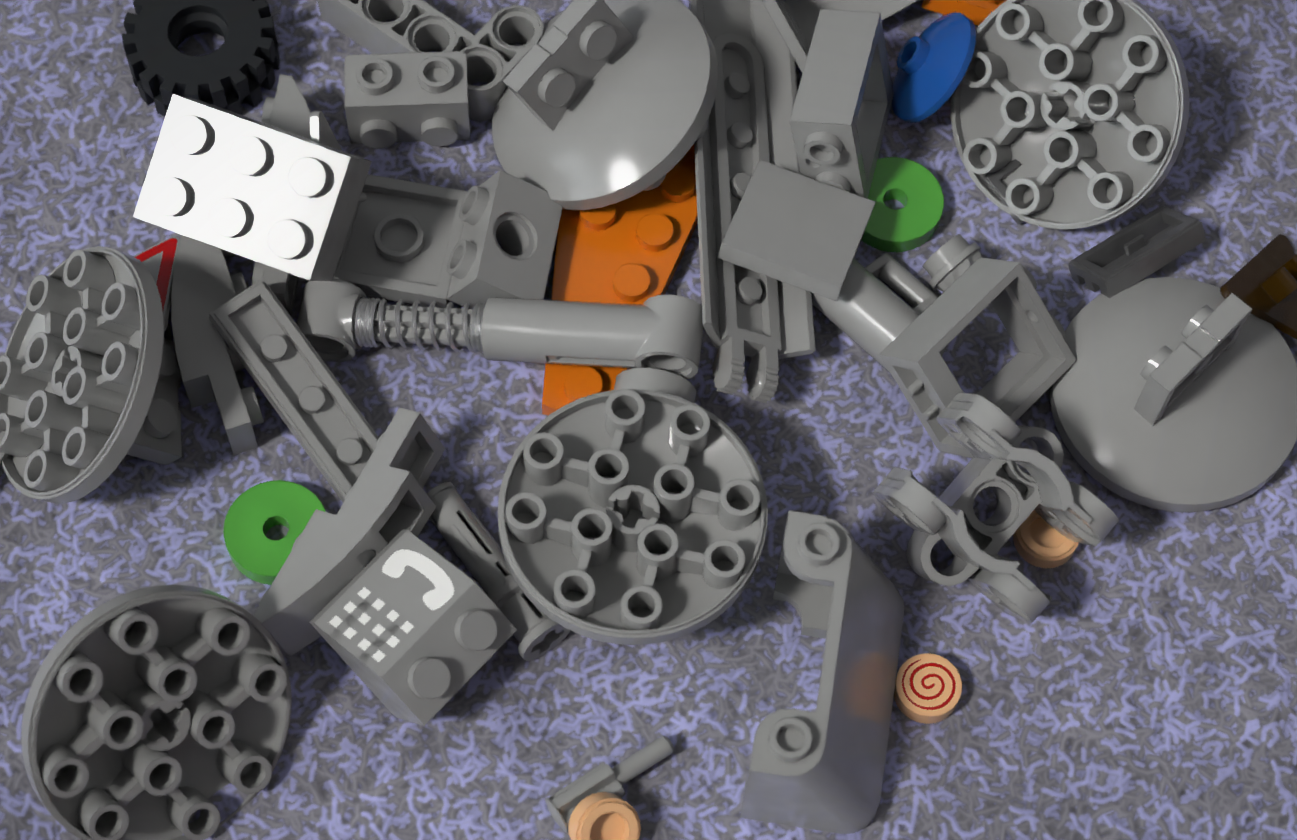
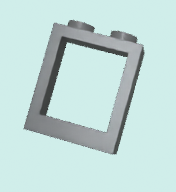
(843, 100)
(1038, 336)

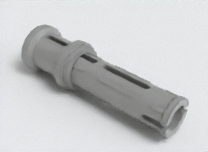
(488, 566)

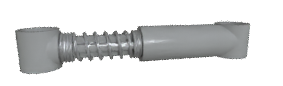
(656, 335)

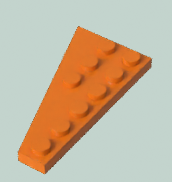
(619, 257)

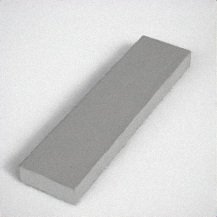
(297, 384)

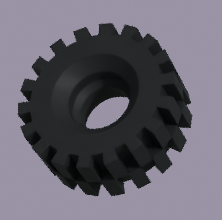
(219, 78)

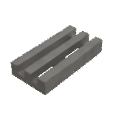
(1137, 251)

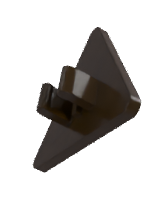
(1269, 285)

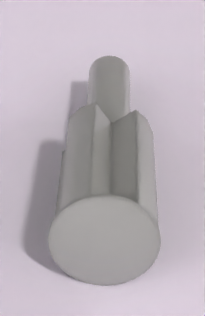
(605, 779)

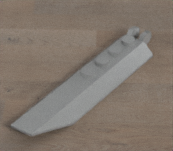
(746, 124)

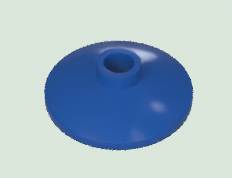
(932, 66)

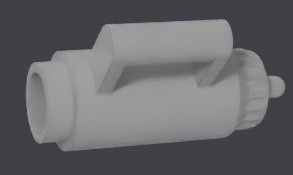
(870, 310)

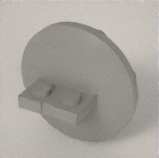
(1081, 99)
(606, 100)
(88, 378)
(1176, 395)
(632, 516)
(154, 714)

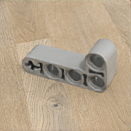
(425, 29)

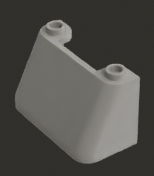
(830, 763)

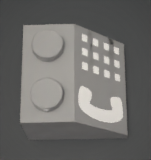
(413, 628)

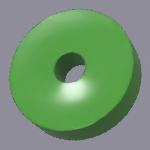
(922, 201)
(258, 511)

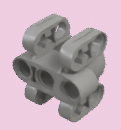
(996, 454)

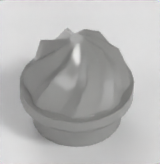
(951, 262)

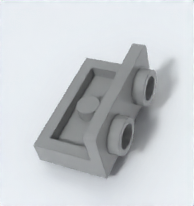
(407, 98)

